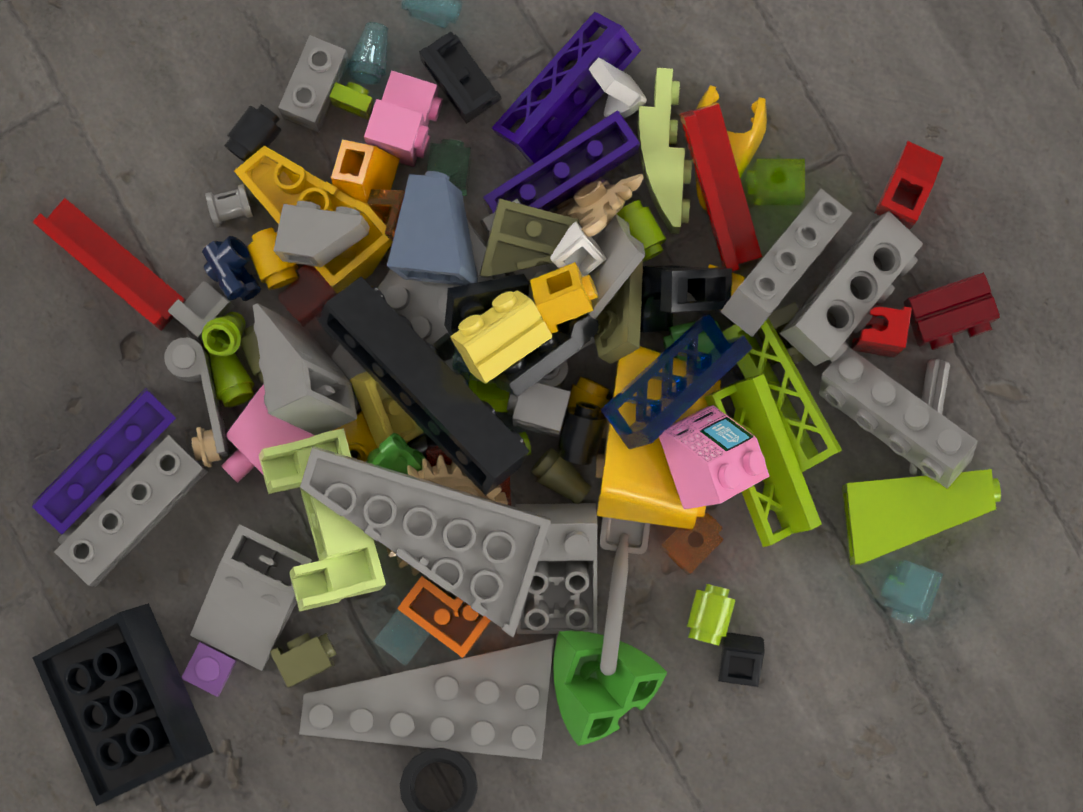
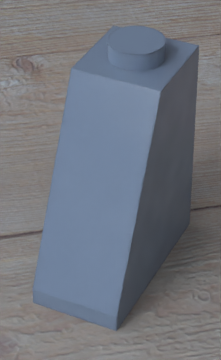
(433, 233)

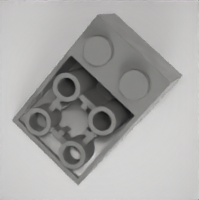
(300, 377)
(566, 573)
(249, 598)

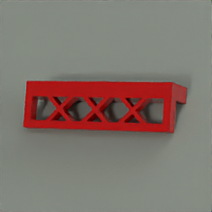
(720, 185)
(110, 262)

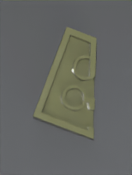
(621, 320)

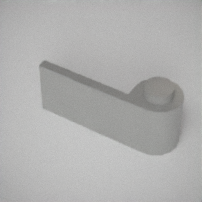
(192, 364)

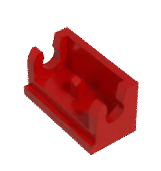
(886, 335)

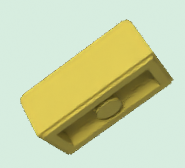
(381, 411)

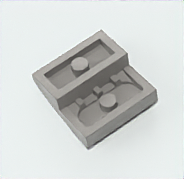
(622, 256)

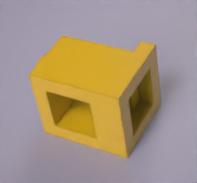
(563, 295)

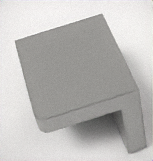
(200, 308)

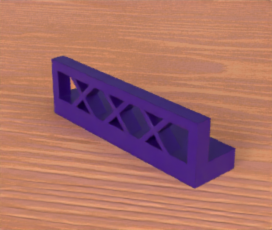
(571, 92)
(103, 461)

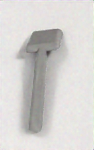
(624, 538)

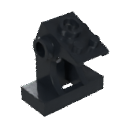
(667, 288)

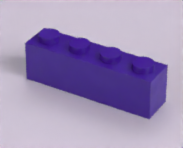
(570, 166)

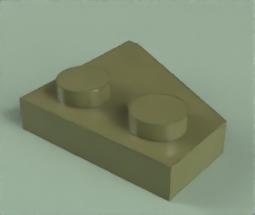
(522, 238)

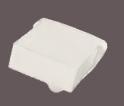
(622, 89)

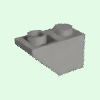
(316, 235)

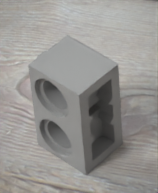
(312, 82)
(540, 409)

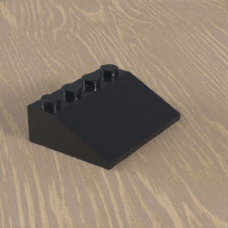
(122, 703)

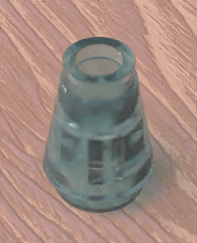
(370, 54)

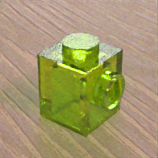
(777, 181)

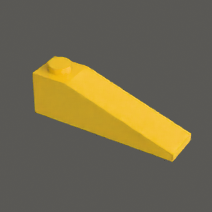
(280, 181)

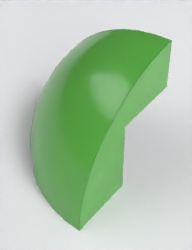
(595, 701)

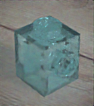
(911, 592)

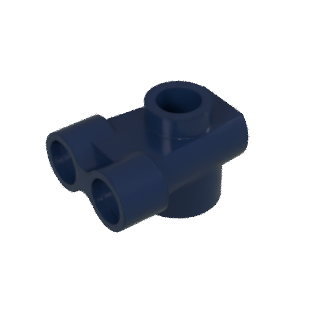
(226, 266)

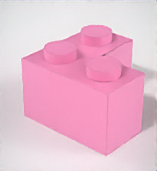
(403, 117)

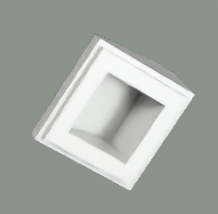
(578, 248)

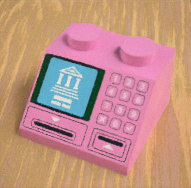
(711, 458)

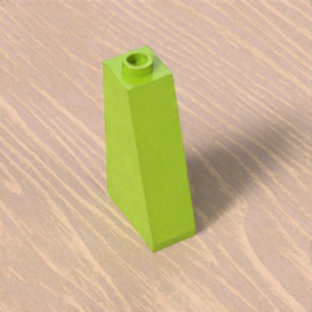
(909, 509)

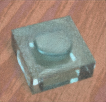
(401, 637)

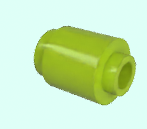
(643, 228)
(710, 614)

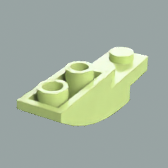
(664, 165)

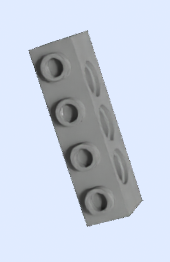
(786, 262)
(809, 327)

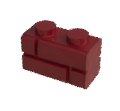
(952, 310)

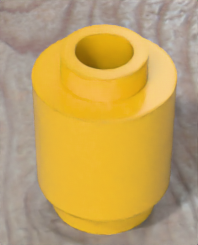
(267, 263)

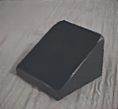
(741, 659)

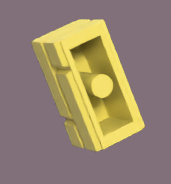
(500, 335)

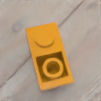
(363, 168)

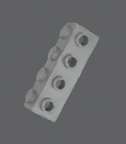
(897, 417)
(130, 510)

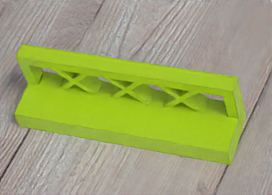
(756, 363)
(785, 487)

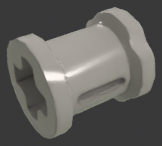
(229, 205)

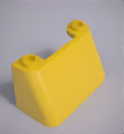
(639, 480)

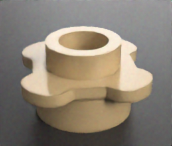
(204, 447)

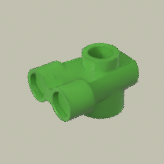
(396, 455)

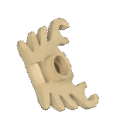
(599, 203)

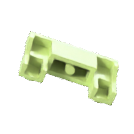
(345, 553)

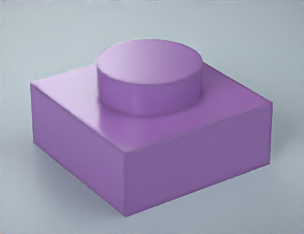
(209, 669)

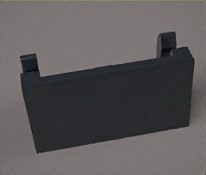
(459, 76)

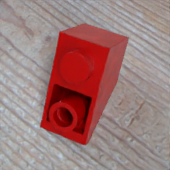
(910, 184)

